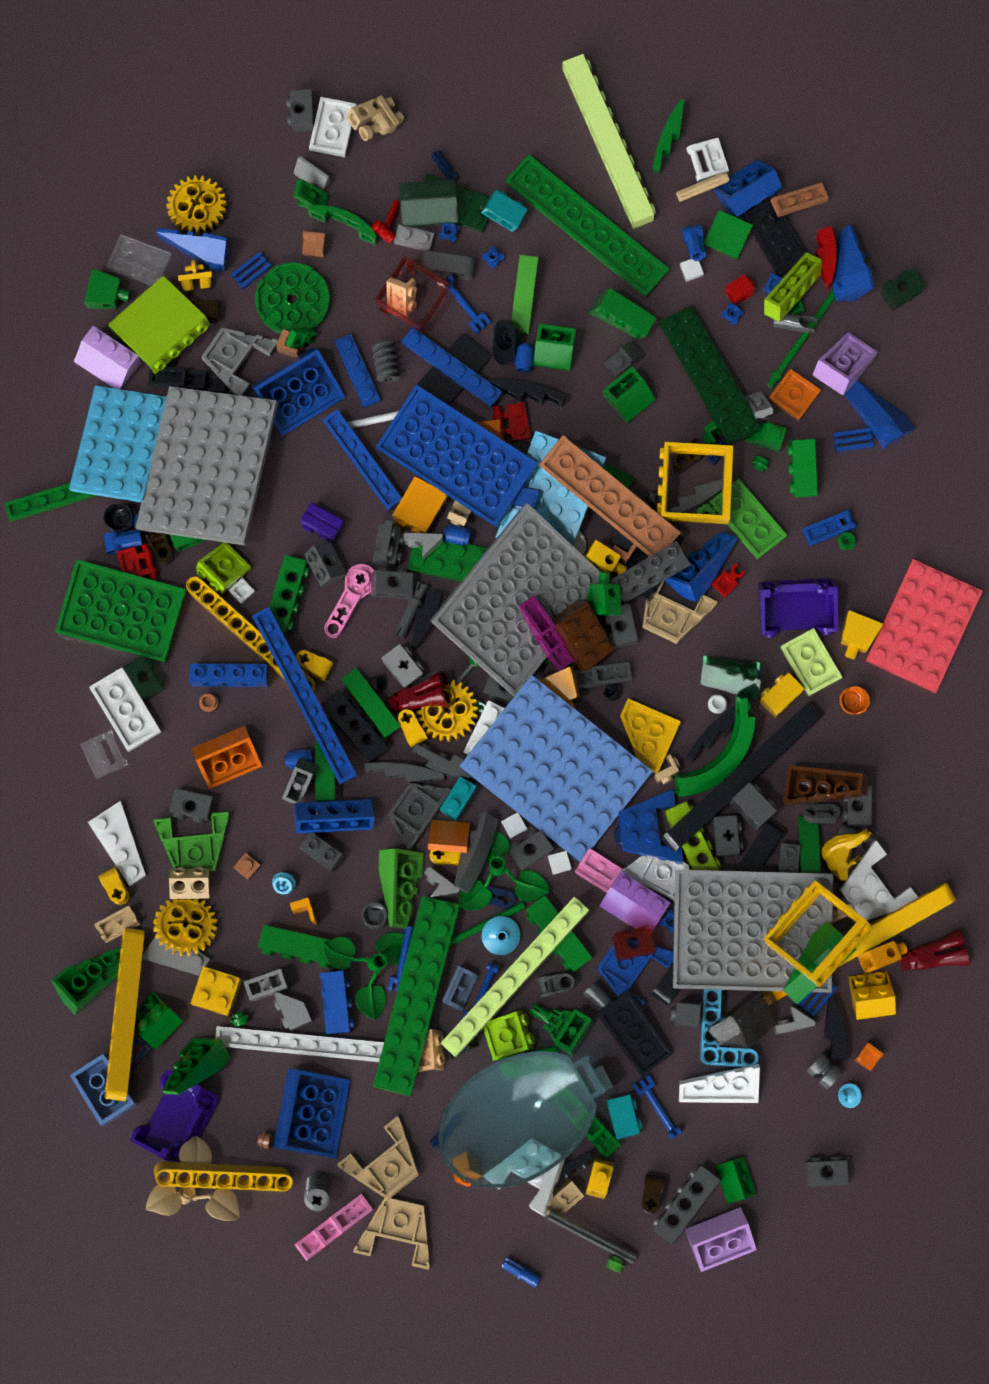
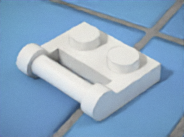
(713, 157)

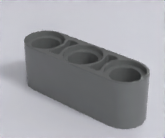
(448, 264)

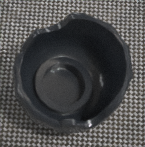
(118, 517)

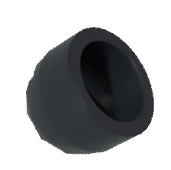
(377, 683)
(611, 692)

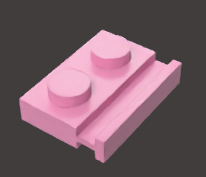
(598, 870)

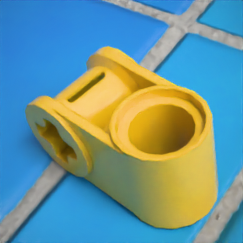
(316, 666)
(412, 731)
(447, 858)
(113, 883)

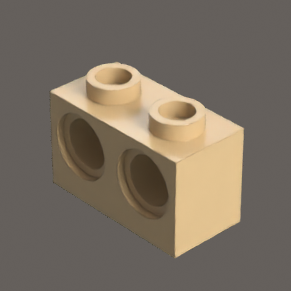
(190, 888)

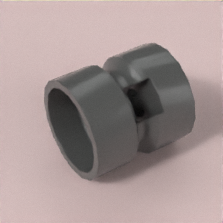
(374, 916)
(825, 1071)

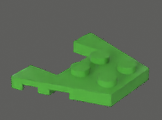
(194, 850)

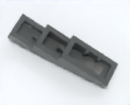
(702, 495)
(603, 675)
(412, 773)
(477, 852)

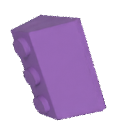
(634, 903)

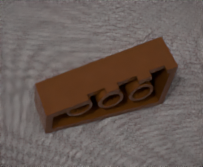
(817, 785)

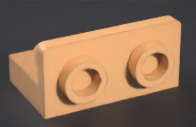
(402, 295)
(433, 1052)

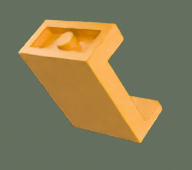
(419, 506)

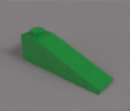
(198, 1061)

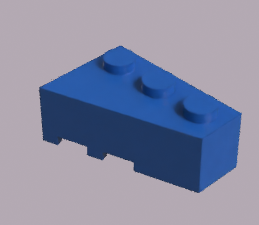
(336, 1002)

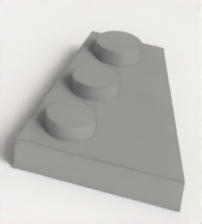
(157, 954)

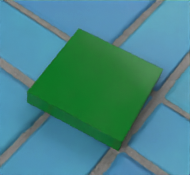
(728, 234)

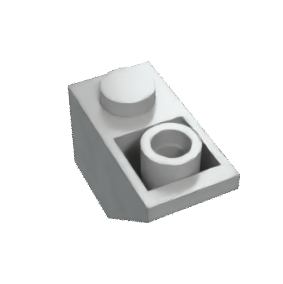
(293, 1010)

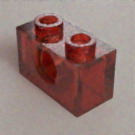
(624, 952)

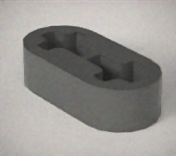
(821, 813)

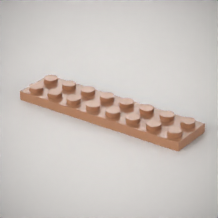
(608, 497)

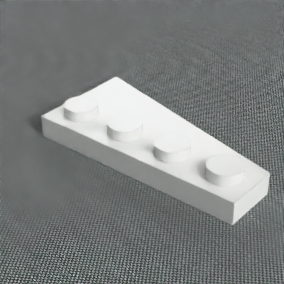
(116, 837)
(729, 1086)

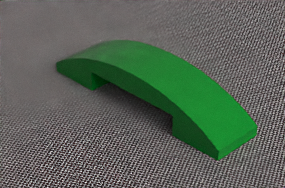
(323, 212)

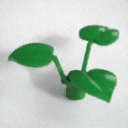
(528, 888)
(340, 953)

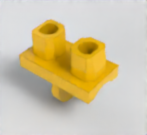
(187, 280)

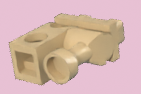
(379, 113)

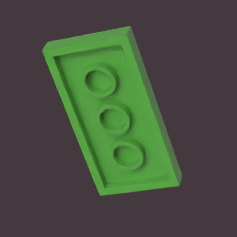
(750, 521)

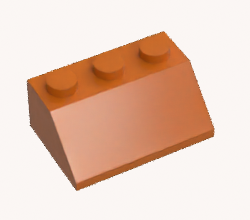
(226, 757)

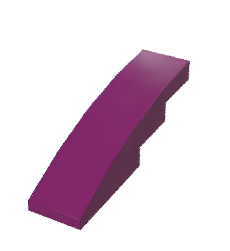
(545, 633)

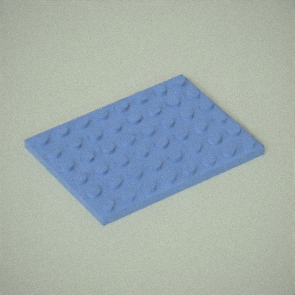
(555, 768)

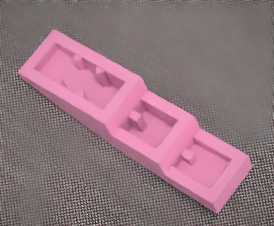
(333, 1227)

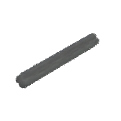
(592, 1236)

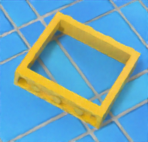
(699, 449)
(839, 952)

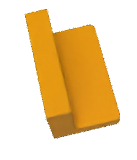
(302, 906)

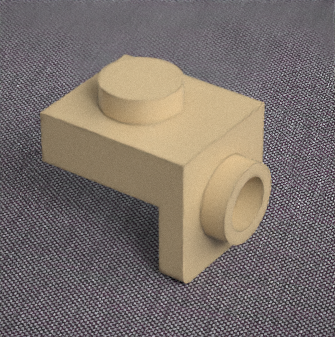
(458, 514)
(667, 774)

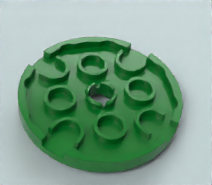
(286, 281)

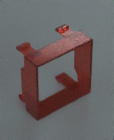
(443, 287)

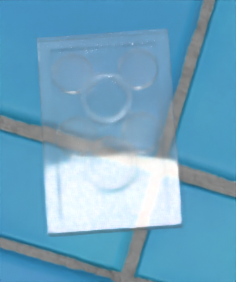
(138, 260)

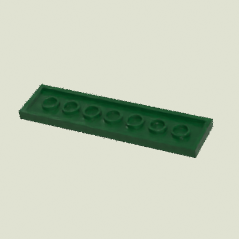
(709, 375)

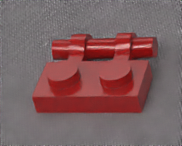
(517, 419)
(130, 562)

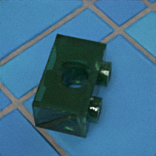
(897, 298)
(135, 670)

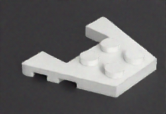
(867, 891)
(545, 1184)

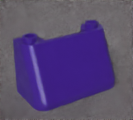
(798, 606)
(176, 1121)

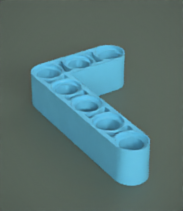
(713, 1046)

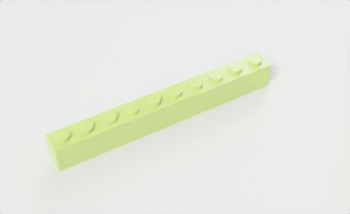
(608, 142)
(514, 977)

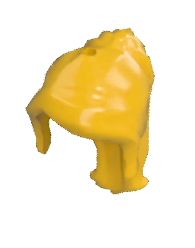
(838, 853)

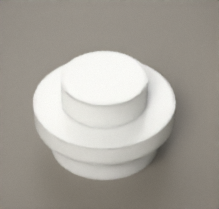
(717, 704)

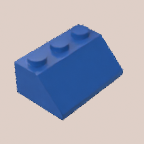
(748, 187)

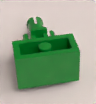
(567, 1029)

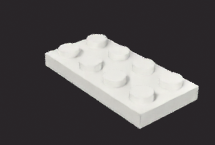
(125, 709)

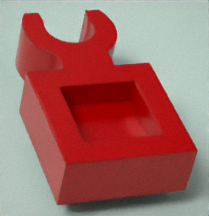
(727, 582)

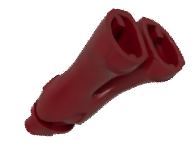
(426, 693)
(924, 956)

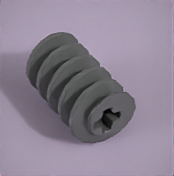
(384, 362)
(317, 1192)

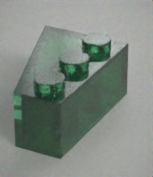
(731, 675)

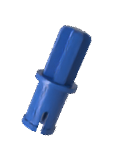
(521, 1272)

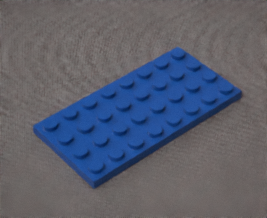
(457, 456)

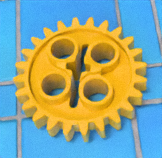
(182, 198)
(460, 721)
(183, 941)

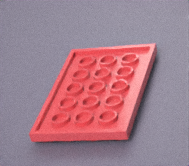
(924, 626)

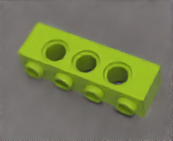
(792, 287)
(691, 852)

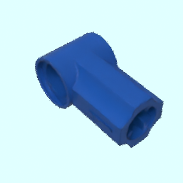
(694, 239)
(118, 541)

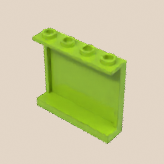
(159, 324)

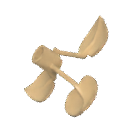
(167, 1201)

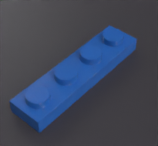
(357, 371)

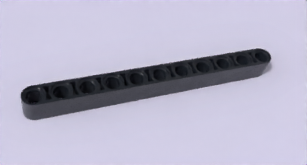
(741, 776)
(750, 863)

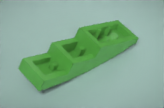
(524, 293)

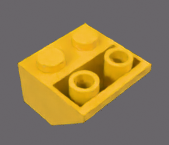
(872, 995)

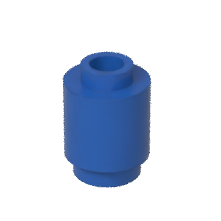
(524, 357)
(457, 534)
(293, 756)

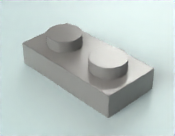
(414, 238)

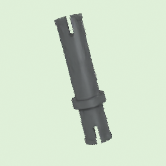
(410, 611)

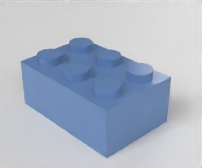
(92, 1083)

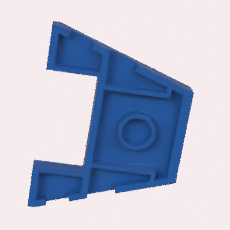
(641, 832)
(623, 973)

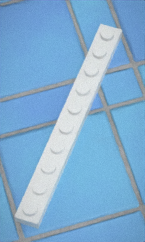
(300, 1044)

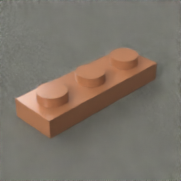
(799, 199)

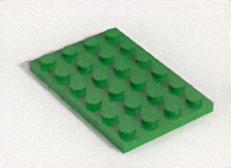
(120, 611)

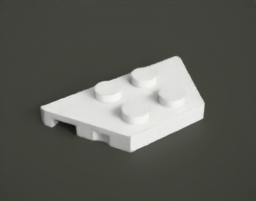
(655, 874)

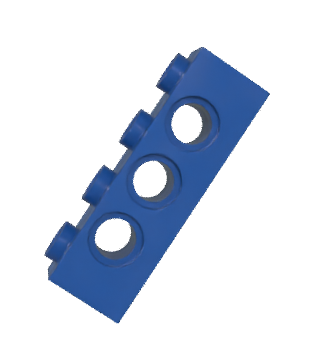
(229, 675)
(333, 816)

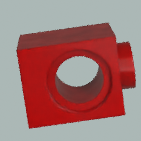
(740, 289)

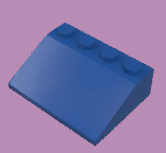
(301, 389)
(311, 1113)

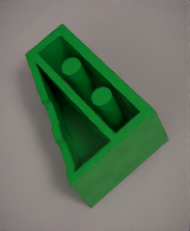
(622, 314)
(802, 467)

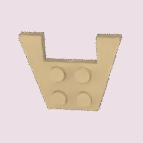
(673, 619)
(391, 1169)
(398, 1222)

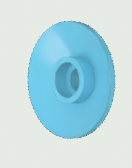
(499, 925)

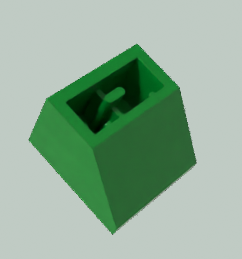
(554, 347)
(628, 395)
(155, 1020)

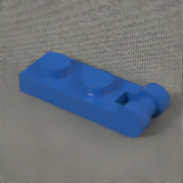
(828, 528)

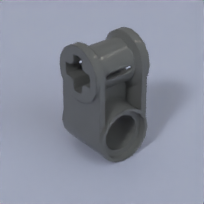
(554, 985)

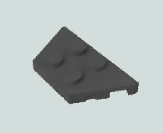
(415, 811)

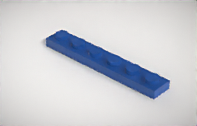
(451, 367)
(362, 459)

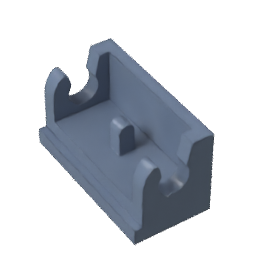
(459, 988)

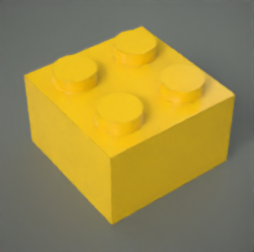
(216, 991)

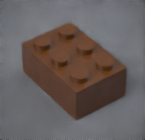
(582, 635)

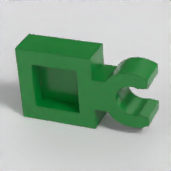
(299, 336)

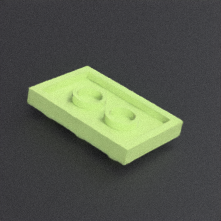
(811, 662)

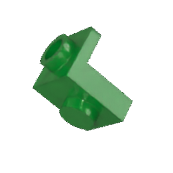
(709, 433)

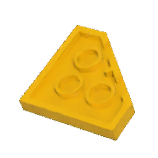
(648, 733)

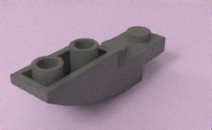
(441, 763)

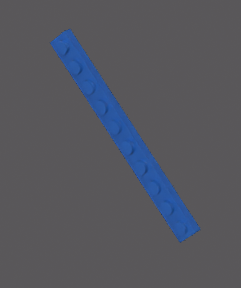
(304, 696)

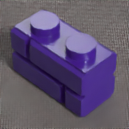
(322, 523)

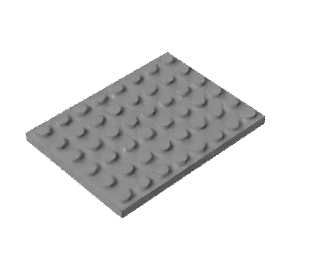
(207, 465)
(484, 607)
(724, 922)

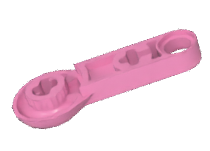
(351, 596)

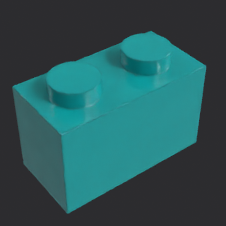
(504, 210)
(458, 799)
(623, 1116)

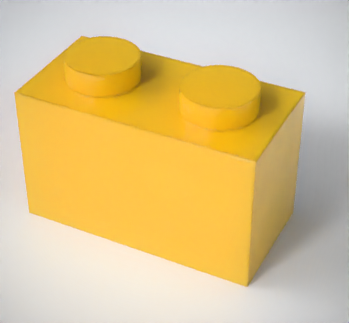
(781, 694)

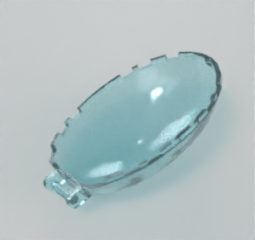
(518, 1118)

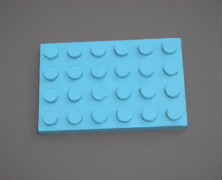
(118, 444)
(556, 503)

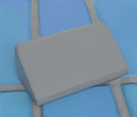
(311, 174)

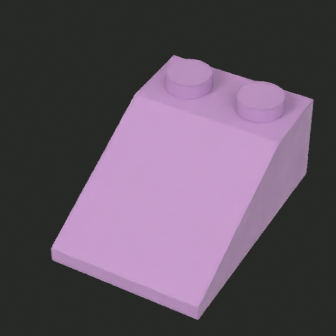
(844, 363)

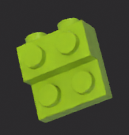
(222, 568)
(508, 1035)

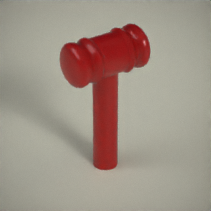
(382, 229)

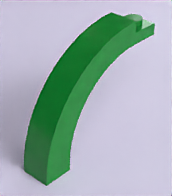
(727, 761)

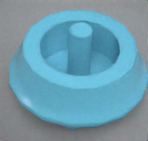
(283, 883)
(849, 1095)

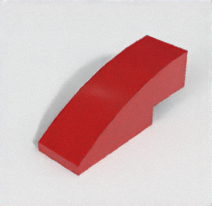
(826, 252)

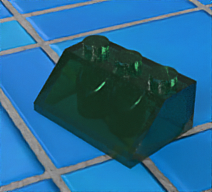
(428, 202)

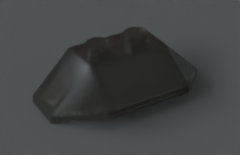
(746, 1020)

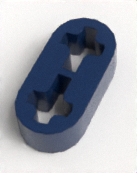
(501, 893)

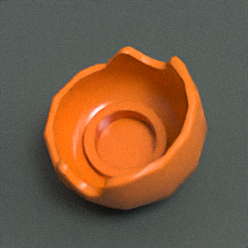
(854, 700)

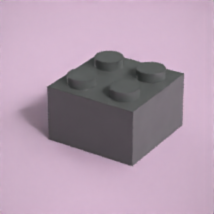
(753, 806)

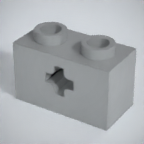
(393, 662)
(266, 985)

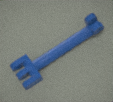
(476, 319)
(406, 942)
(491, 971)
(646, 1089)

